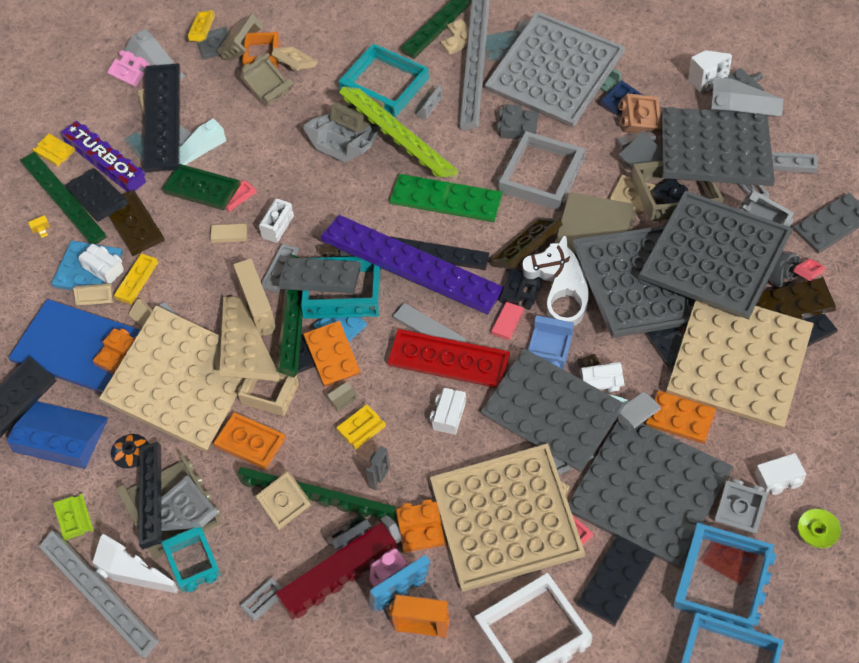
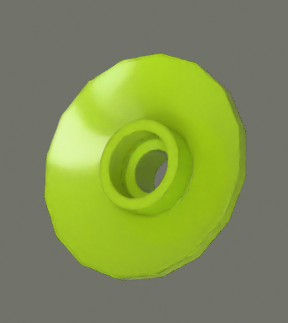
(820, 520)

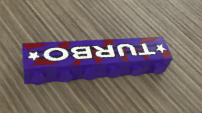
(104, 156)

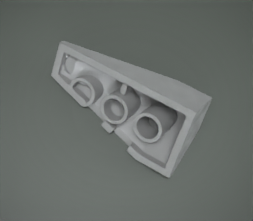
(147, 47)

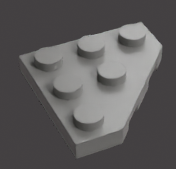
(186, 507)

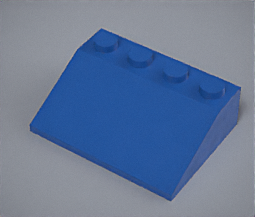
(57, 434)

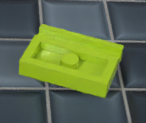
(73, 516)

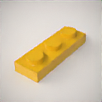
(201, 26)
(136, 279)

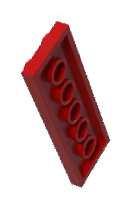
(449, 358)

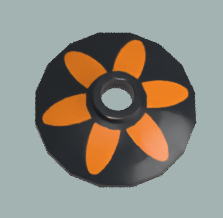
(128, 458)

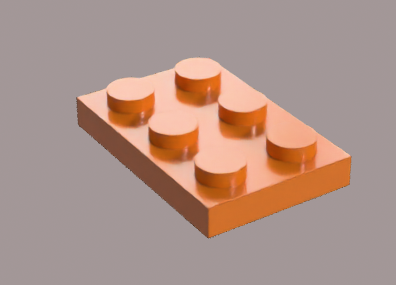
(331, 353)
(682, 417)
(249, 441)

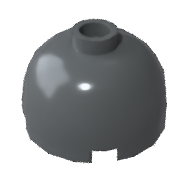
(784, 269)

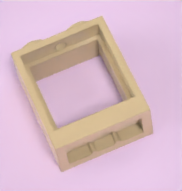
(282, 402)

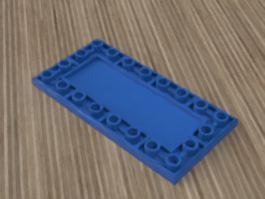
(67, 342)

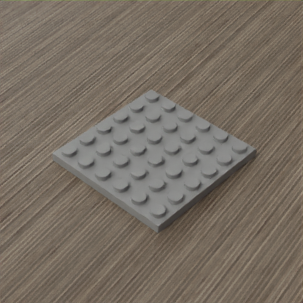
(555, 68)

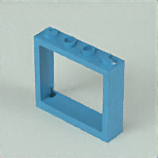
(736, 541)
(729, 629)

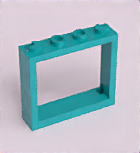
(395, 60)
(345, 307)

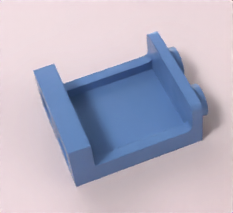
(552, 339)

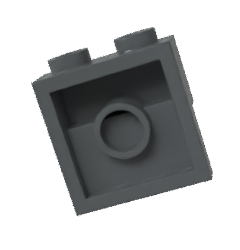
(517, 121)

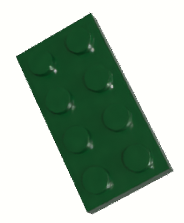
(201, 187)

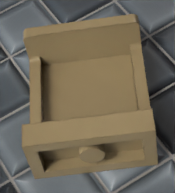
(231, 46)
(265, 80)
(350, 117)

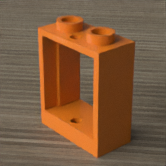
(261, 38)
(420, 616)

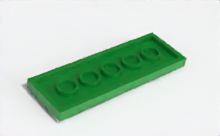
(446, 197)

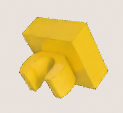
(39, 225)

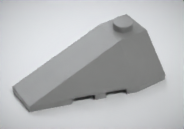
(739, 97)

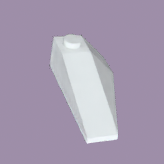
(117, 564)

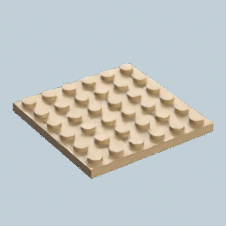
(741, 362)
(174, 380)
(506, 517)

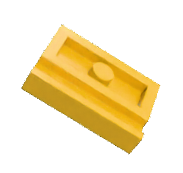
(53, 150)
(361, 427)

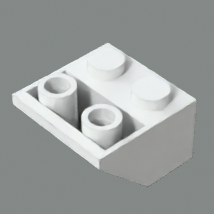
(706, 67)

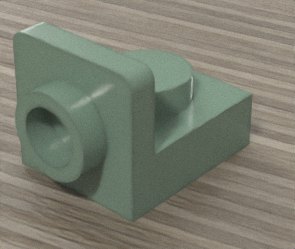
(611, 81)

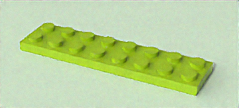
(400, 133)

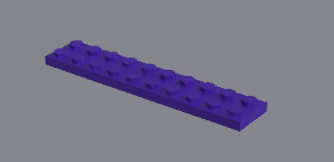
(413, 264)

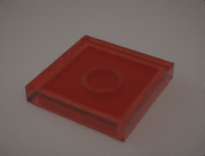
(730, 561)

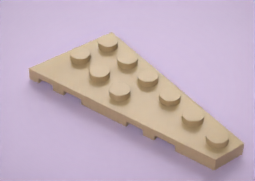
(241, 346)

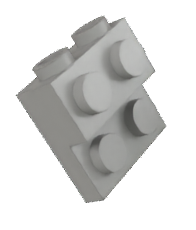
(741, 506)

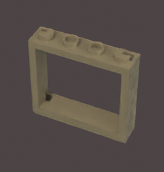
(654, 171)

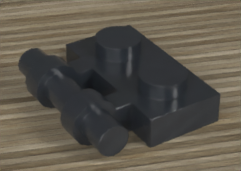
(515, 286)
(354, 527)

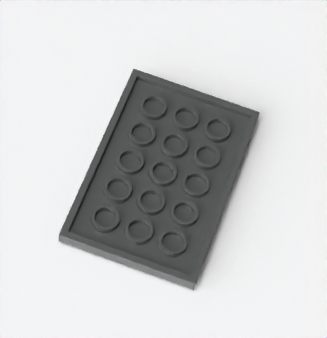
(553, 409)

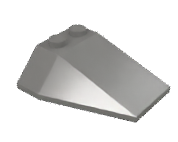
(339, 140)

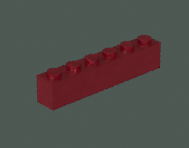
(335, 571)

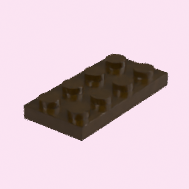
(136, 225)
(525, 243)
(799, 299)

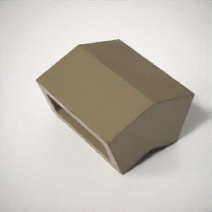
(341, 396)

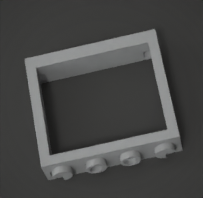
(534, 195)

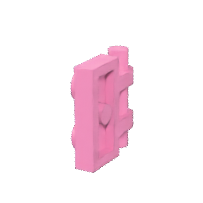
(125, 72)

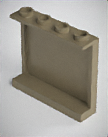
(594, 216)
(169, 479)

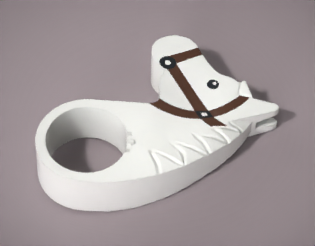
(565, 271)

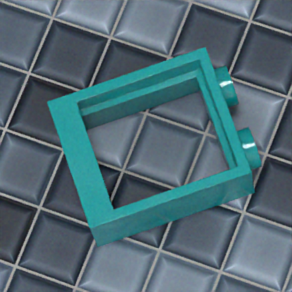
(182, 541)

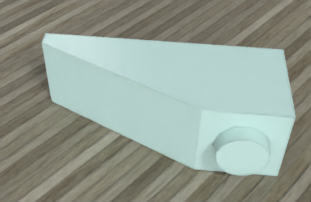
(201, 141)

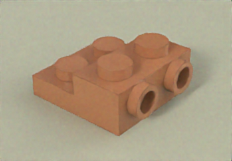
(640, 113)

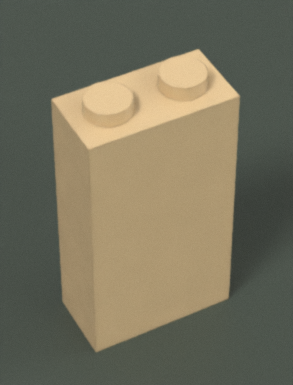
(255, 297)

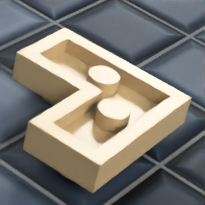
(459, 39)

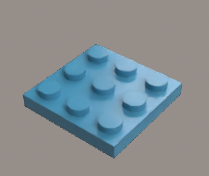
(70, 270)
(399, 583)

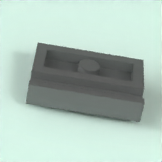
(379, 467)

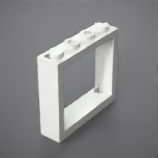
(518, 599)

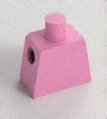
(386, 567)

